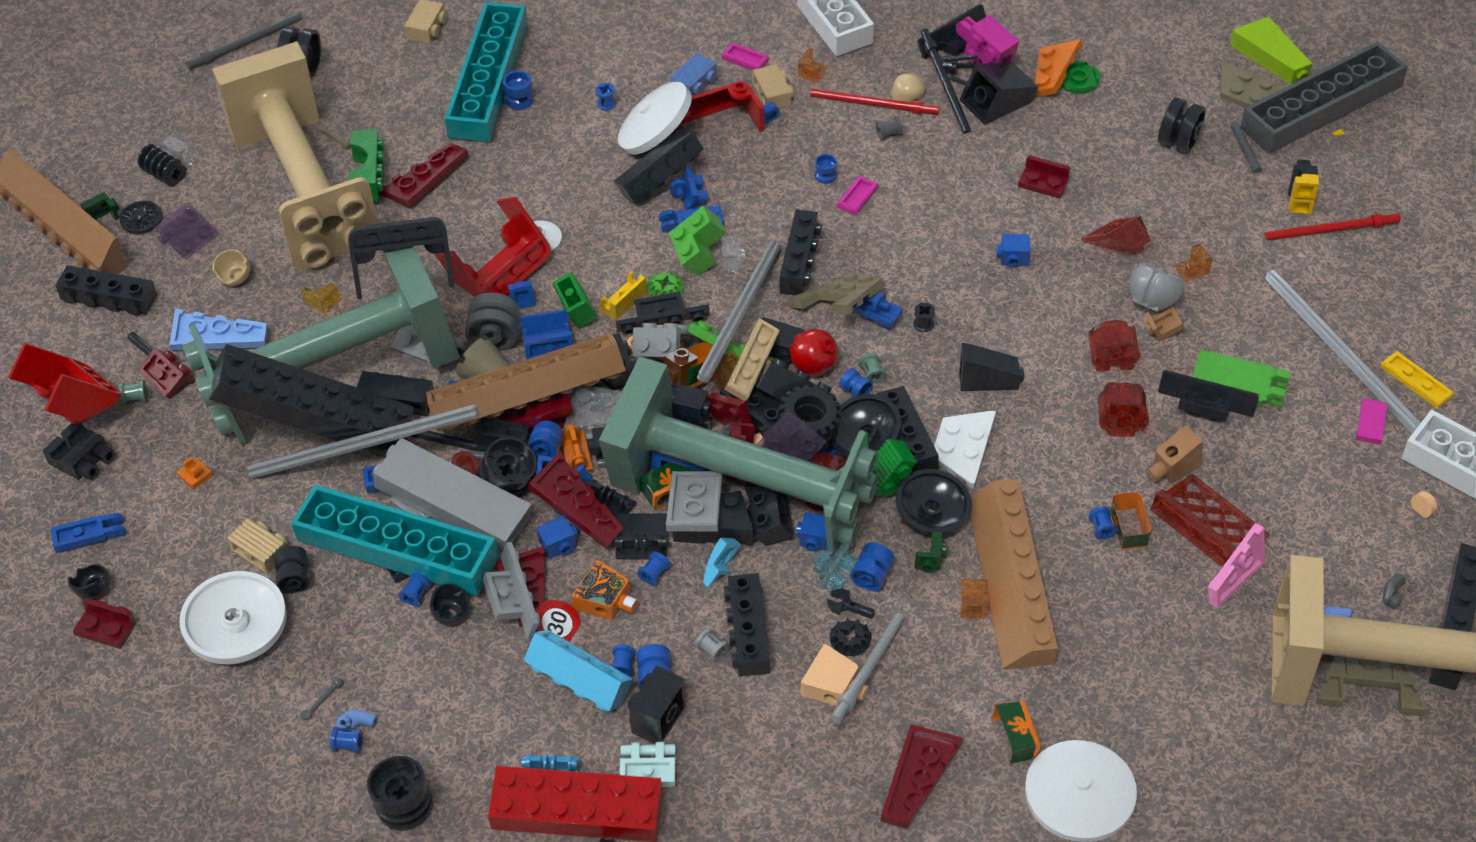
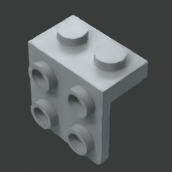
(657, 340)

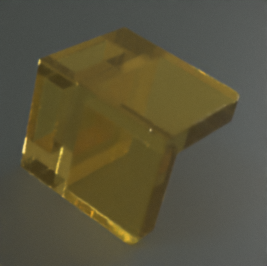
(321, 299)

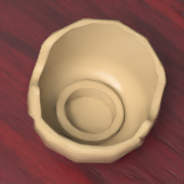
(908, 87)
(230, 263)

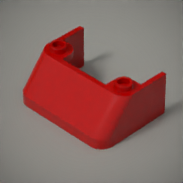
(723, 99)
(522, 255)
(69, 384)

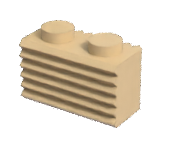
(425, 21)
(772, 86)
(256, 544)

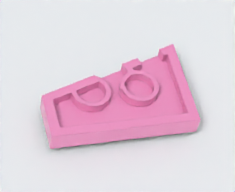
(1239, 567)

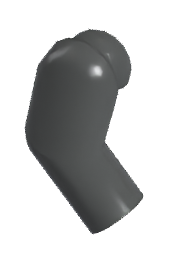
(1390, 590)

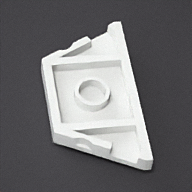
(963, 444)

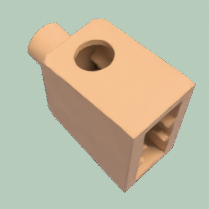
(830, 677)

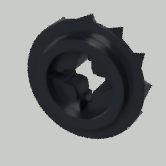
(857, 644)

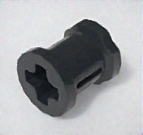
(924, 313)

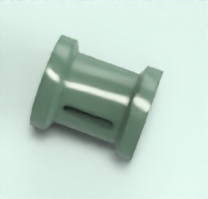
(872, 367)
(133, 392)

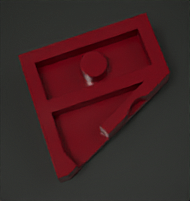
(729, 409)

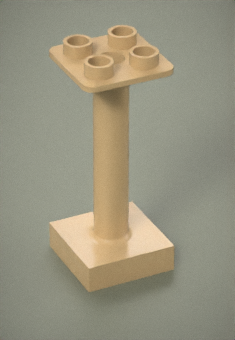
(273, 99)
(1306, 633)

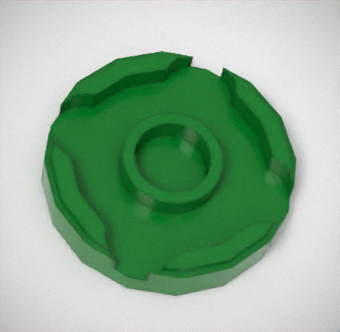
(1081, 78)

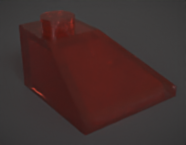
(1120, 235)

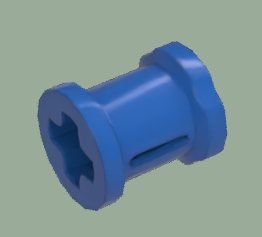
(604, 95)
(1102, 523)
(653, 568)
(414, 589)
(623, 658)
(346, 740)

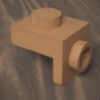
(1164, 324)

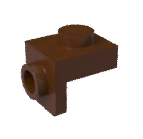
(678, 364)

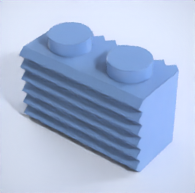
(696, 73)

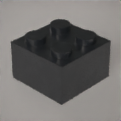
(657, 705)

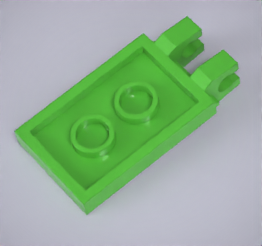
(1243, 375)

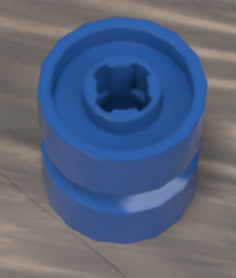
(518, 90)
(546, 439)
(872, 566)
(649, 657)

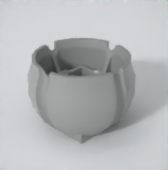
(1155, 288)

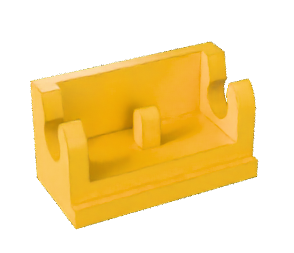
(624, 298)

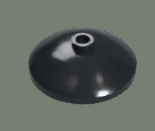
(870, 414)
(933, 491)

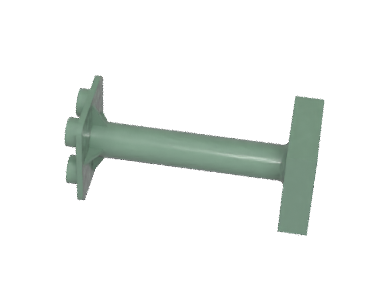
(411, 304)
(645, 424)

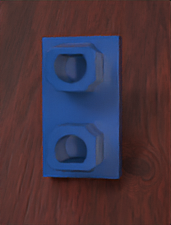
(689, 189)
(879, 310)

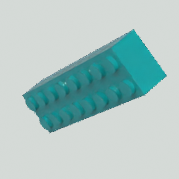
(480, 83)
(395, 539)

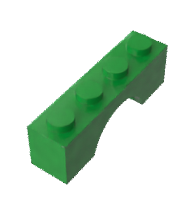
(368, 150)

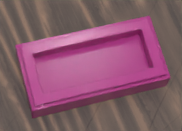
(744, 57)
(857, 195)
(1371, 421)

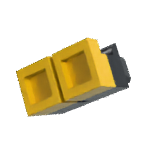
(1303, 187)

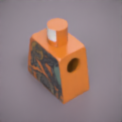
(603, 593)

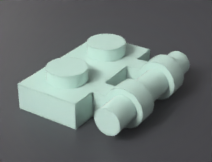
(649, 767)

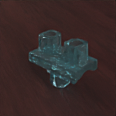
(841, 560)

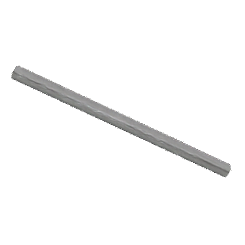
(738, 312)
(1345, 353)
(363, 441)

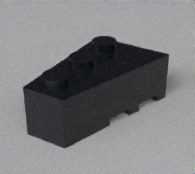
(778, 379)
(733, 523)

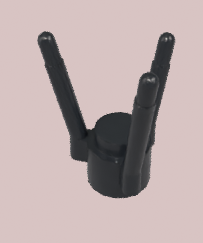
(951, 66)

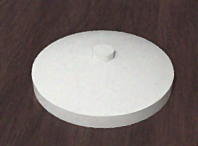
(654, 118)
(233, 617)
(1080, 791)

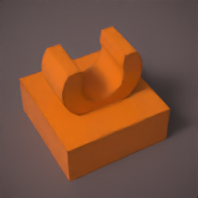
(194, 473)

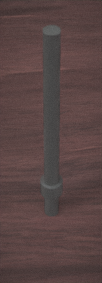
(208, 56)

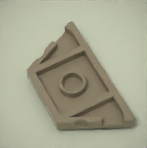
(1244, 86)

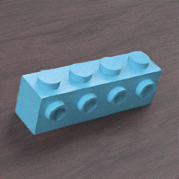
(578, 670)

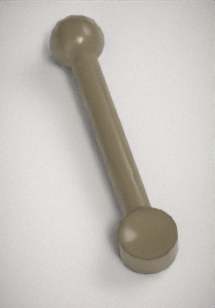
(345, 144)

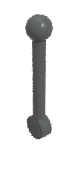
(307, 714)

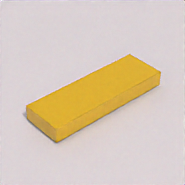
(1417, 379)

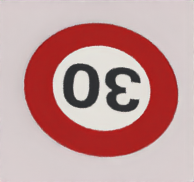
(558, 618)

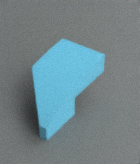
(720, 556)

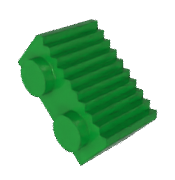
(574, 300)
(892, 466)

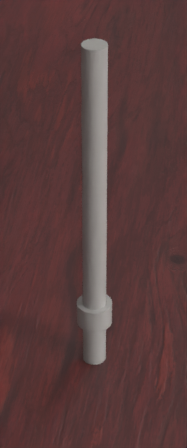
(848, 699)

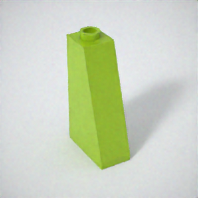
(1271, 49)

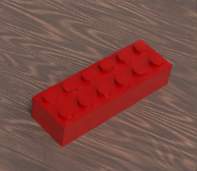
(575, 803)

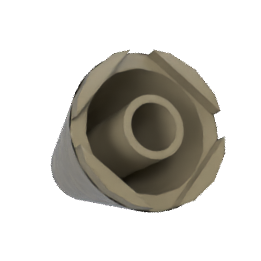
(480, 359)

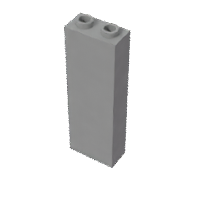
(450, 493)

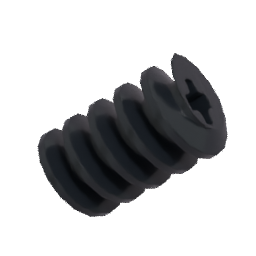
(161, 165)

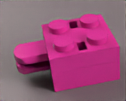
(987, 40)

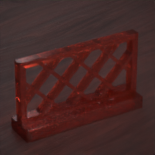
(1197, 529)

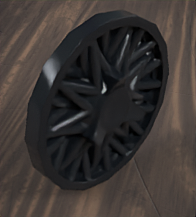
(140, 217)

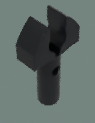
(847, 604)

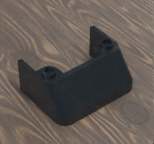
(425, 231)

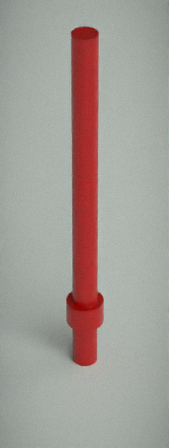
(916, 107)
(1375, 221)

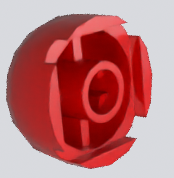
(814, 352)

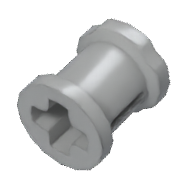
(712, 645)

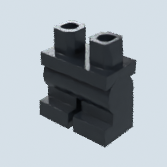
(78, 452)

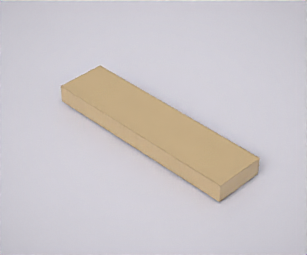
(752, 360)

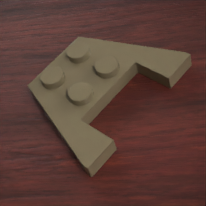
(844, 292)
(1371, 674)

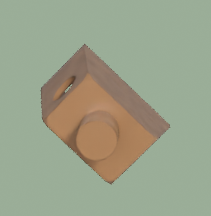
(1177, 456)

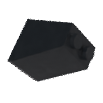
(997, 90)

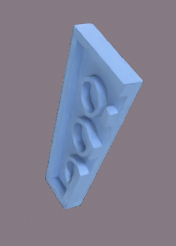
(217, 331)

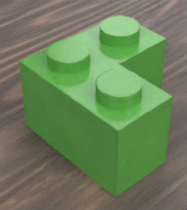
(694, 237)

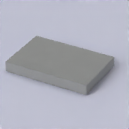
(694, 501)

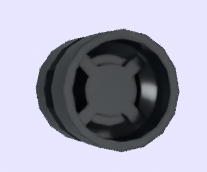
(292, 569)

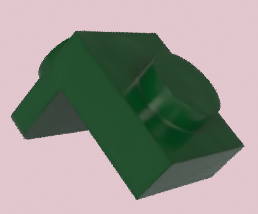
(100, 206)
(931, 561)

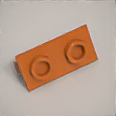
(576, 448)

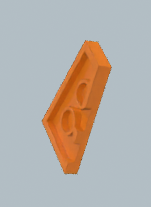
(1052, 65)

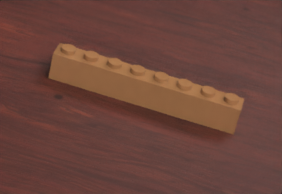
(58, 216)
(530, 380)
(1013, 576)

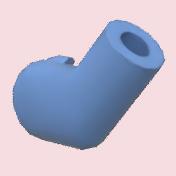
(355, 718)

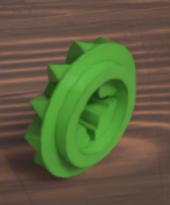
(654, 285)

